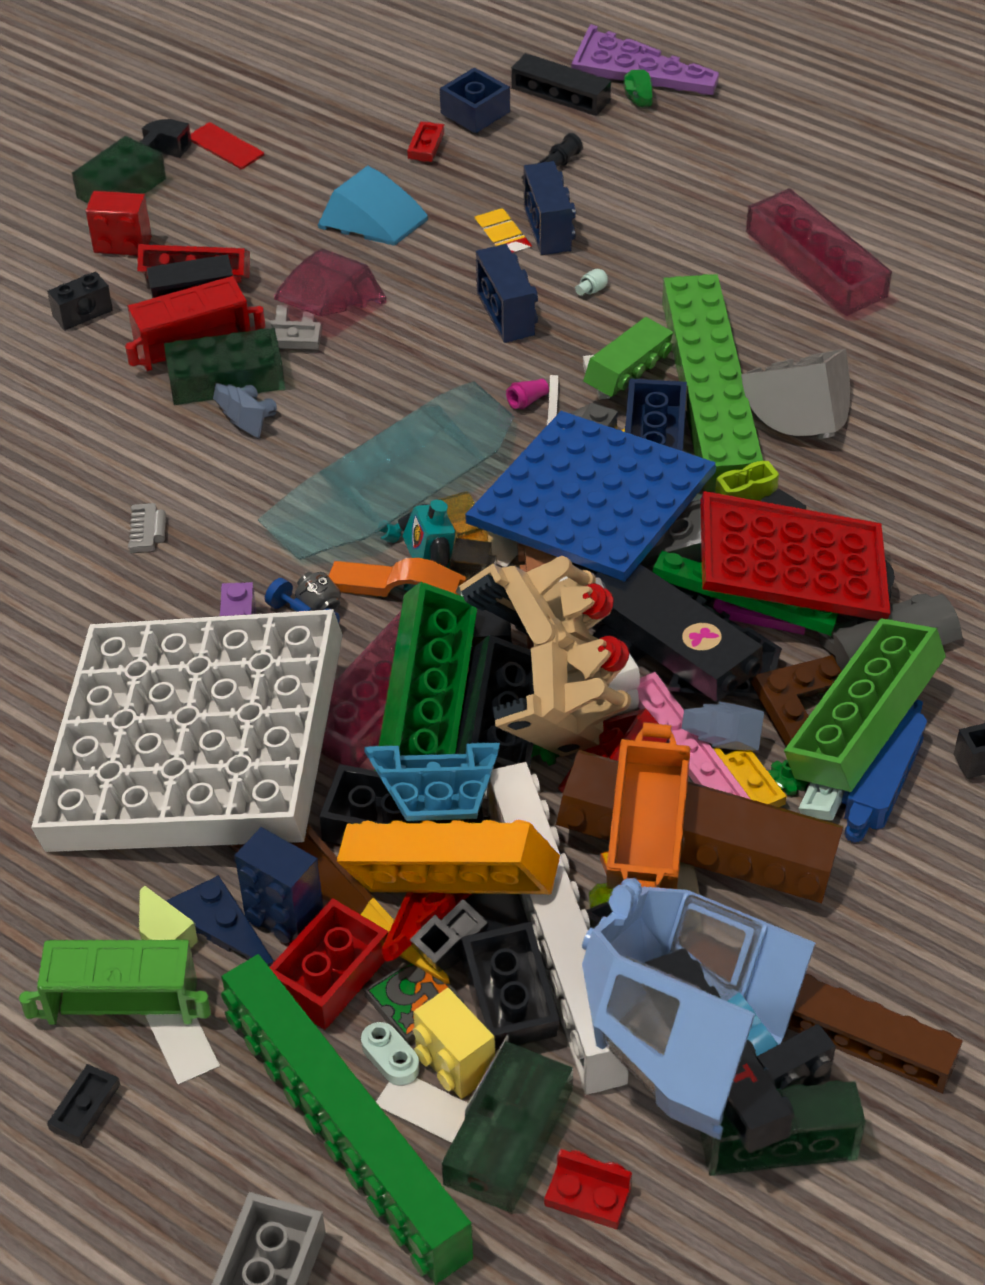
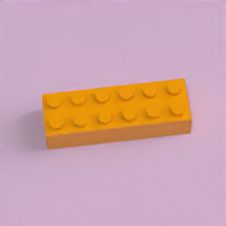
(449, 857)

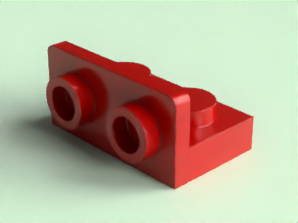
(589, 1188)

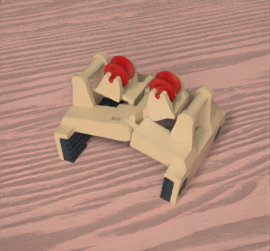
(567, 662)

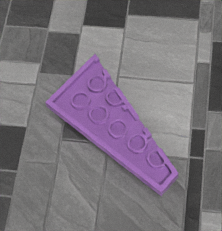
(613, 58)

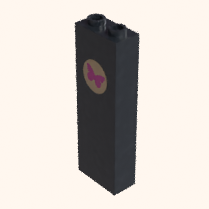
(681, 633)

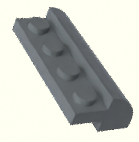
(918, 610)

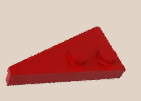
(413, 915)

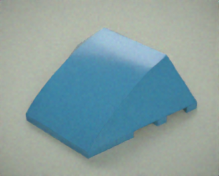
(373, 207)
(436, 784)

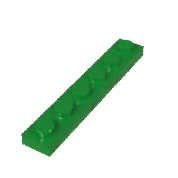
(688, 575)

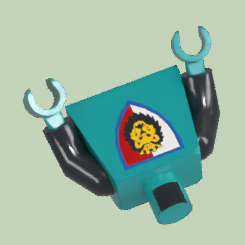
(426, 533)

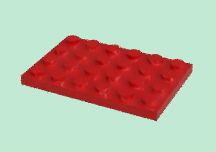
(793, 556)

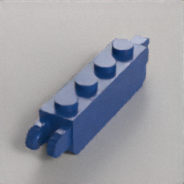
(881, 784)

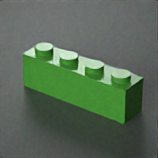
(628, 356)

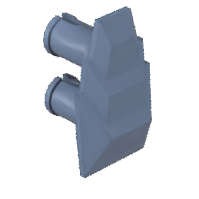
(243, 408)
(725, 725)

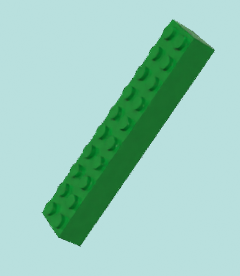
(348, 1120)

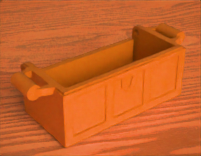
(648, 810)

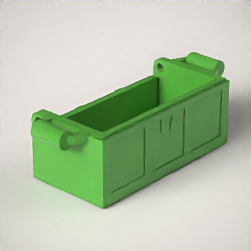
(116, 979)

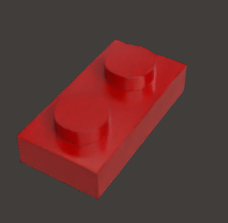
(426, 141)

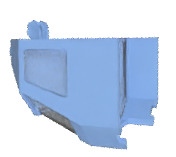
(668, 1029)

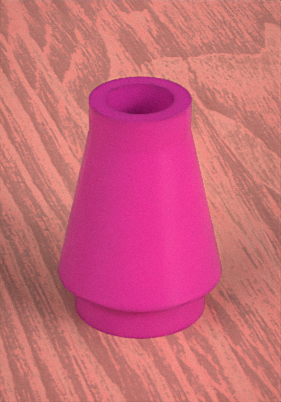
(526, 392)

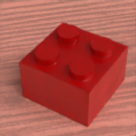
(118, 222)

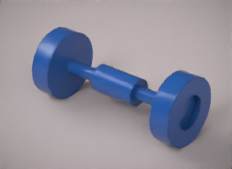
(280, 593)

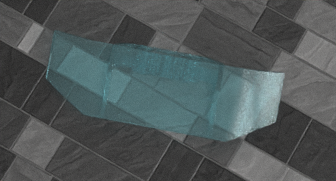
(390, 472)

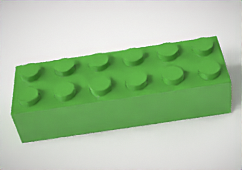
(865, 704)

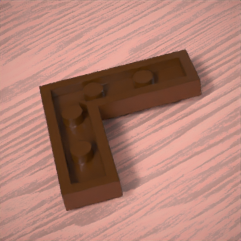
(785, 686)

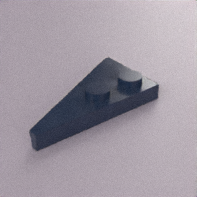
(220, 918)

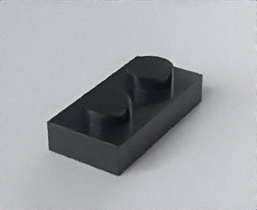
(83, 1104)

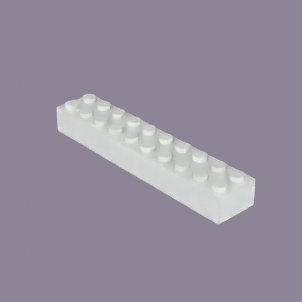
(558, 930)

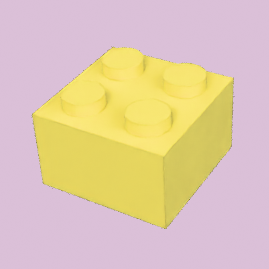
(453, 1042)

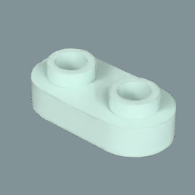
(387, 1051)

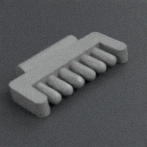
(146, 527)

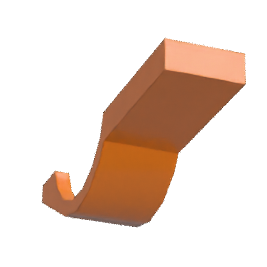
(380, 579)

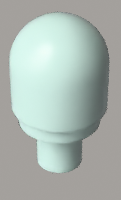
(592, 282)

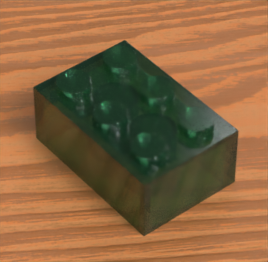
(121, 168)

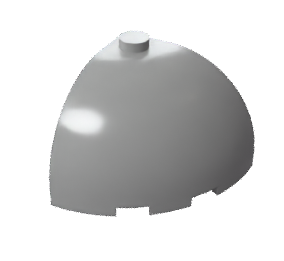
(802, 395)

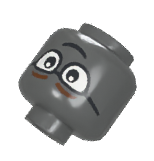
(318, 591)

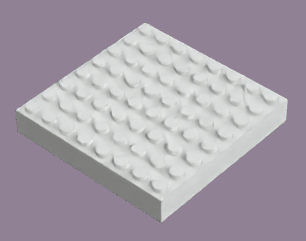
(191, 732)

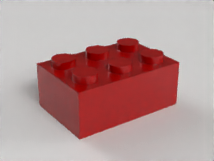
(331, 961)

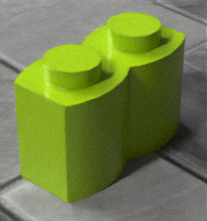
(752, 482)

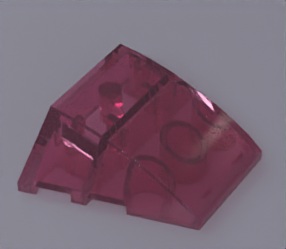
(328, 284)

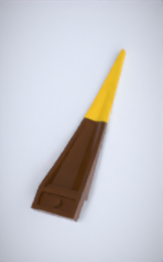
(344, 888)

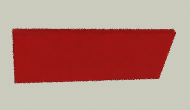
(226, 145)

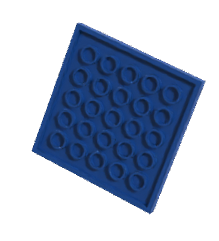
(591, 494)

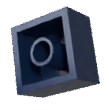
(475, 100)

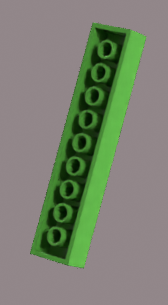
(709, 363)

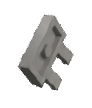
(296, 333)

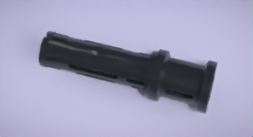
(563, 151)

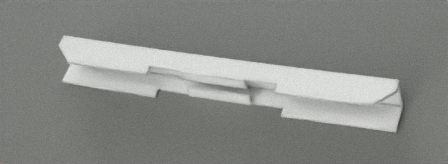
(553, 398)

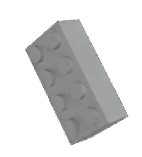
(271, 1244)

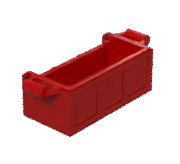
(188, 315)

